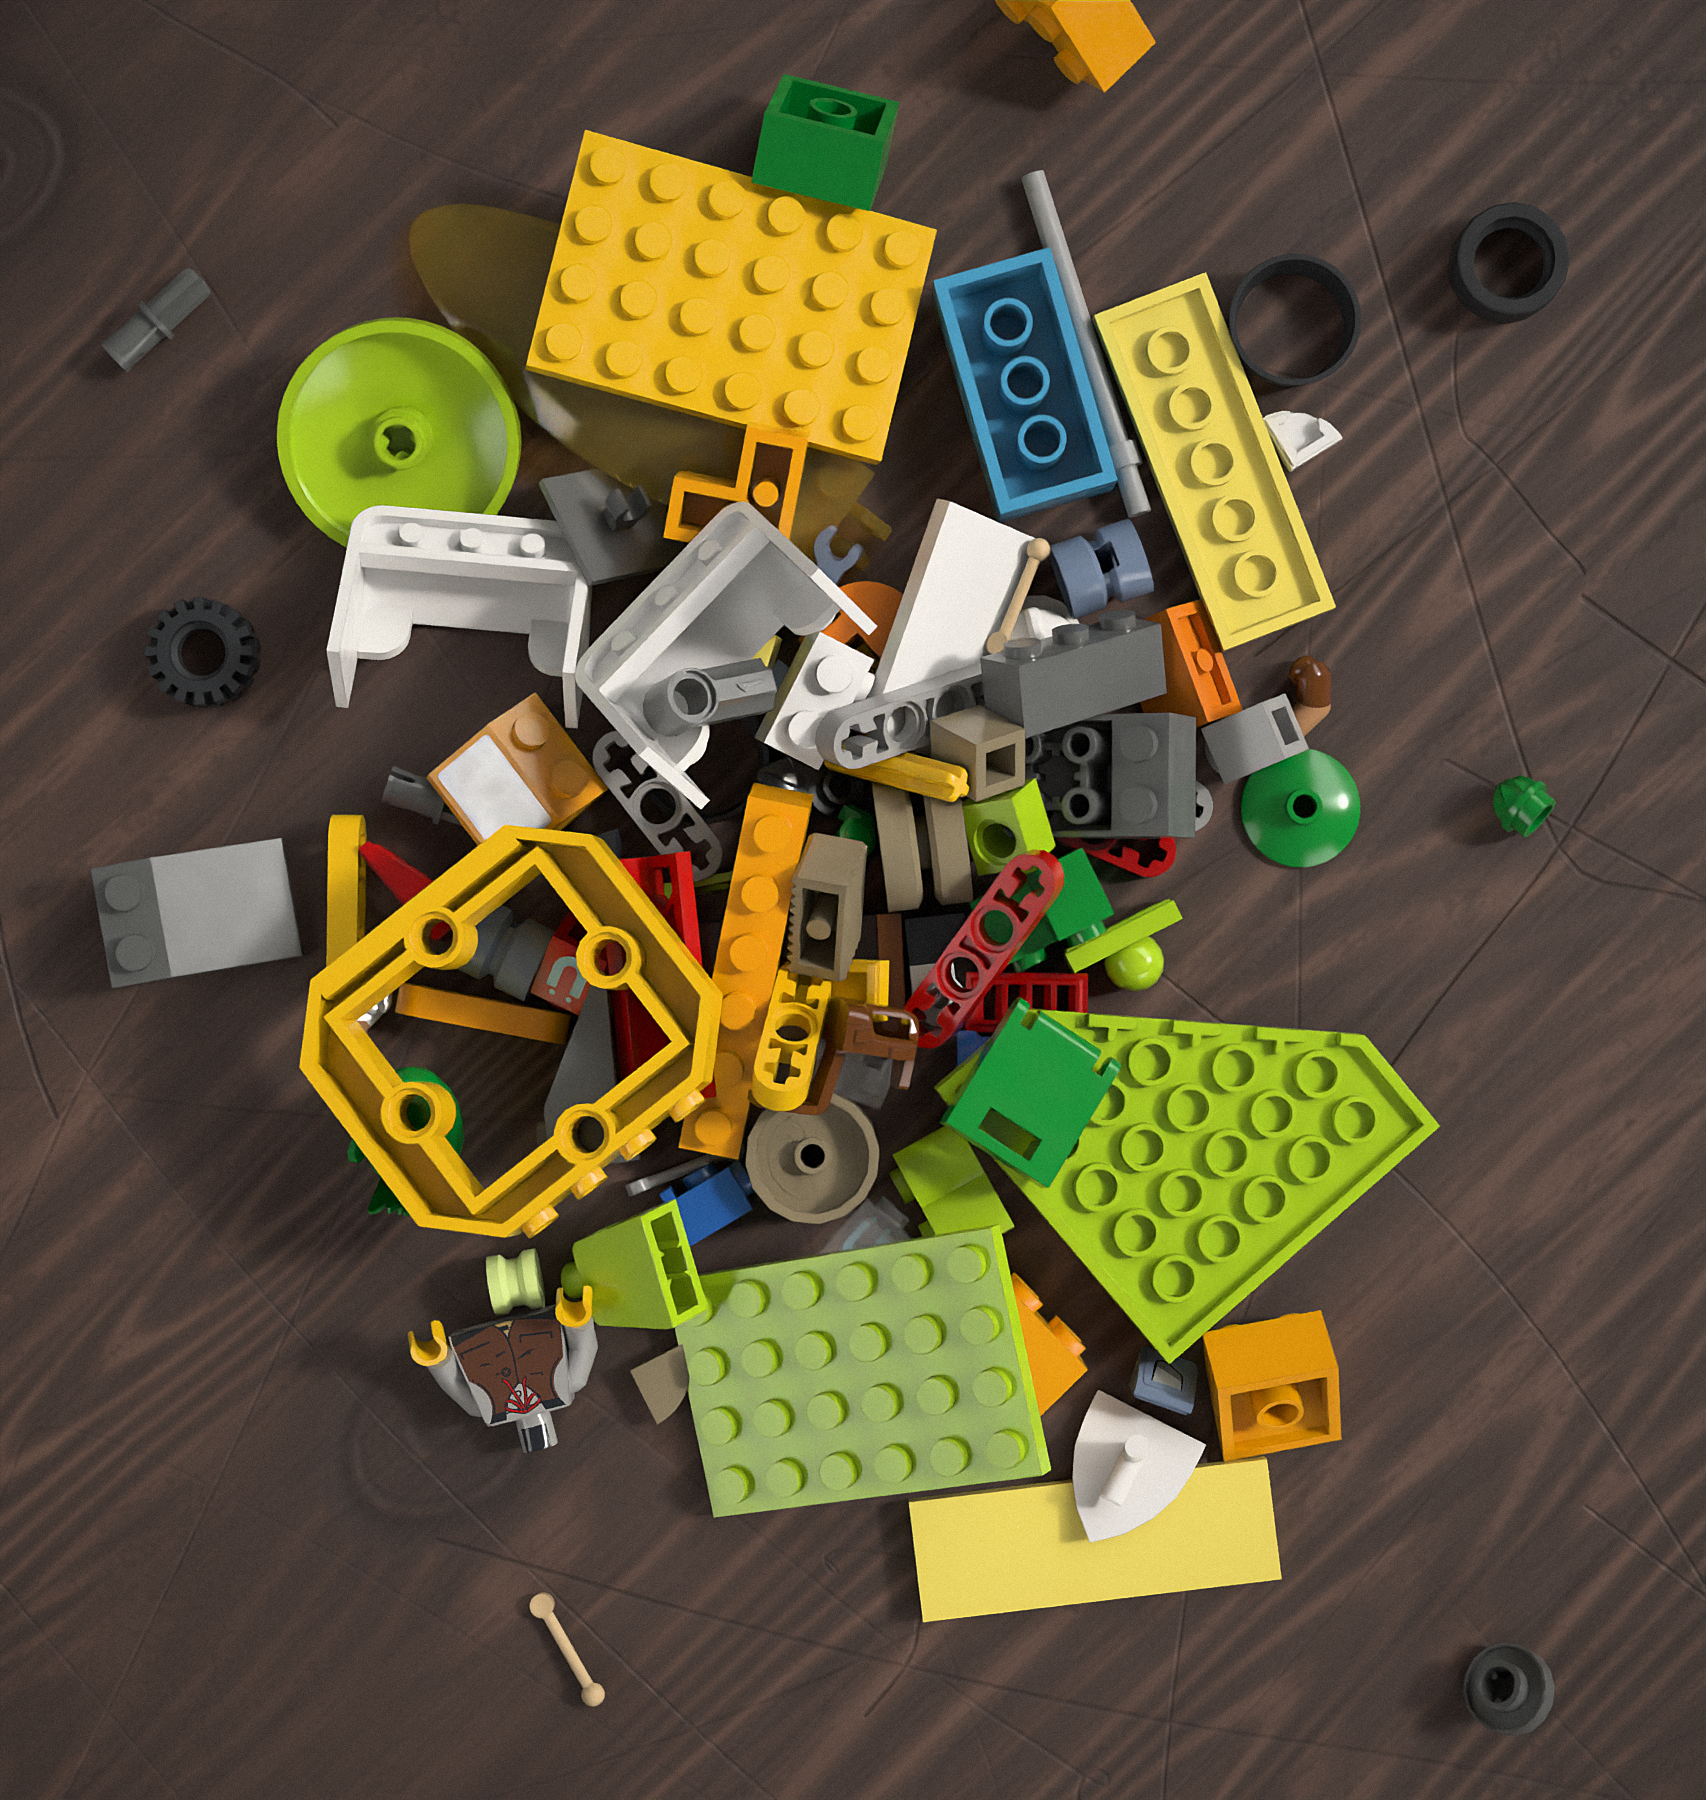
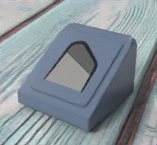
(1164, 1383)

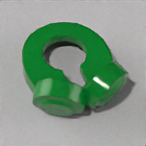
(857, 825)

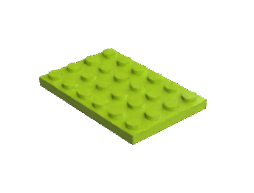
(862, 1375)

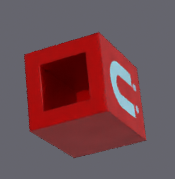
(558, 975)

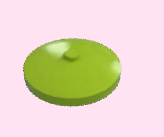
(399, 421)

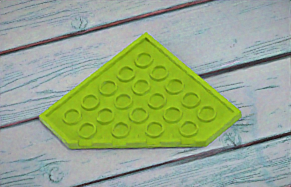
(1212, 1158)

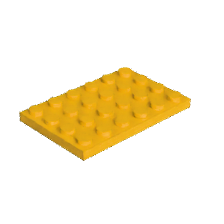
(730, 298)

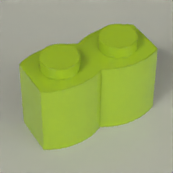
(948, 1185)

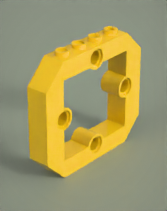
(374, 1100)

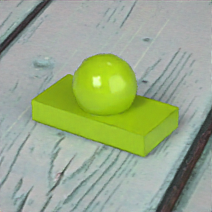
(1130, 955)

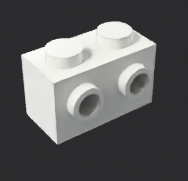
(818, 681)

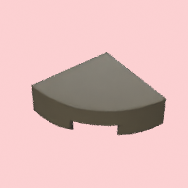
(663, 1381)

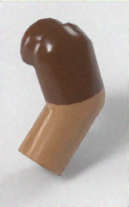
(1313, 691)

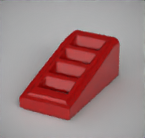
(401, 879)
(1077, 994)

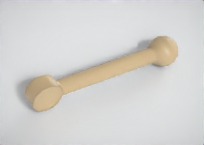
(1037, 550)
(542, 1607)

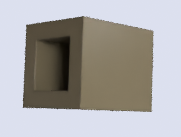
(984, 746)

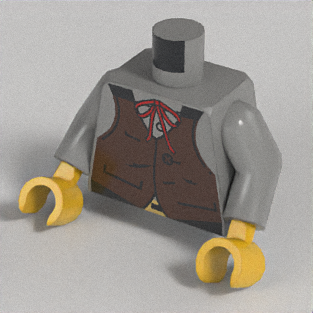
(516, 1365)

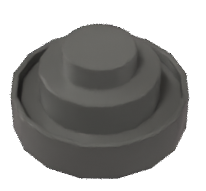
(1509, 1689)

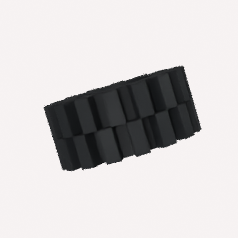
(167, 645)

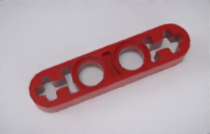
(987, 954)

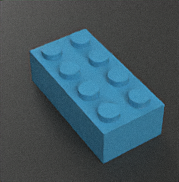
(1023, 385)

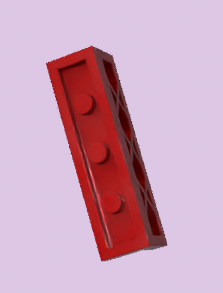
(635, 1029)

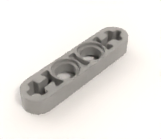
(872, 716)

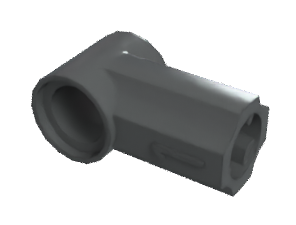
(711, 695)

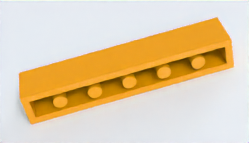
(749, 960)

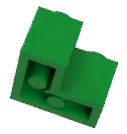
(1072, 916)

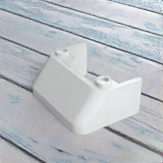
(460, 574)
(704, 612)

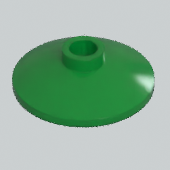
(1275, 827)

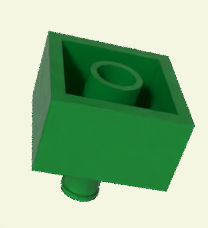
(825, 142)

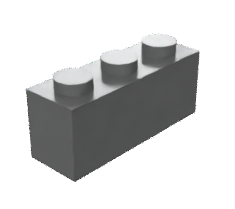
(1075, 672)

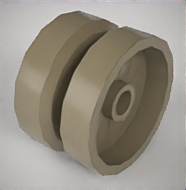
(919, 843)
(834, 1183)

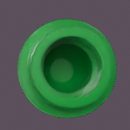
(1522, 804)

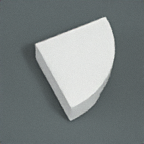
(1299, 436)

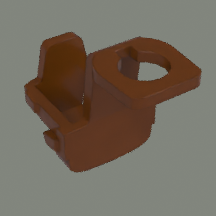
(851, 1030)

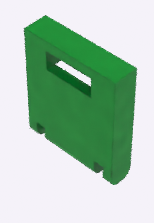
(1039, 1083)

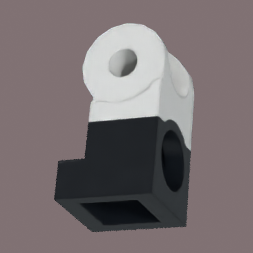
(925, 943)

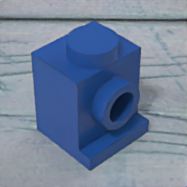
(712, 1198)

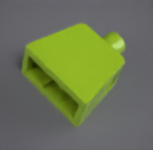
(638, 1271)

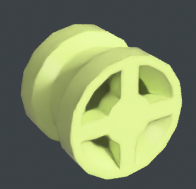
(515, 1282)

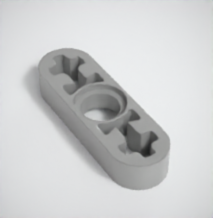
(617, 780)

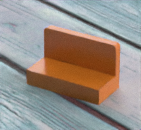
(1194, 667)

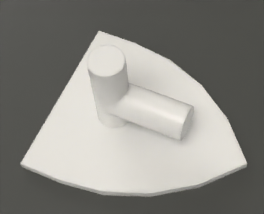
(1127, 1467)

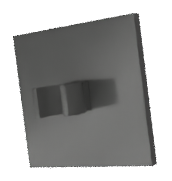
(610, 526)

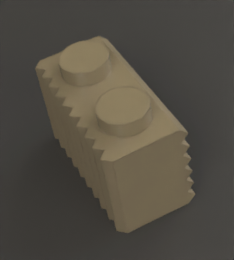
(826, 906)

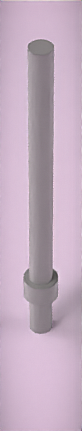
(1123, 451)

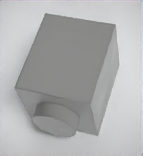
(1253, 739)

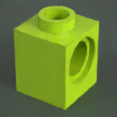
(1017, 809)

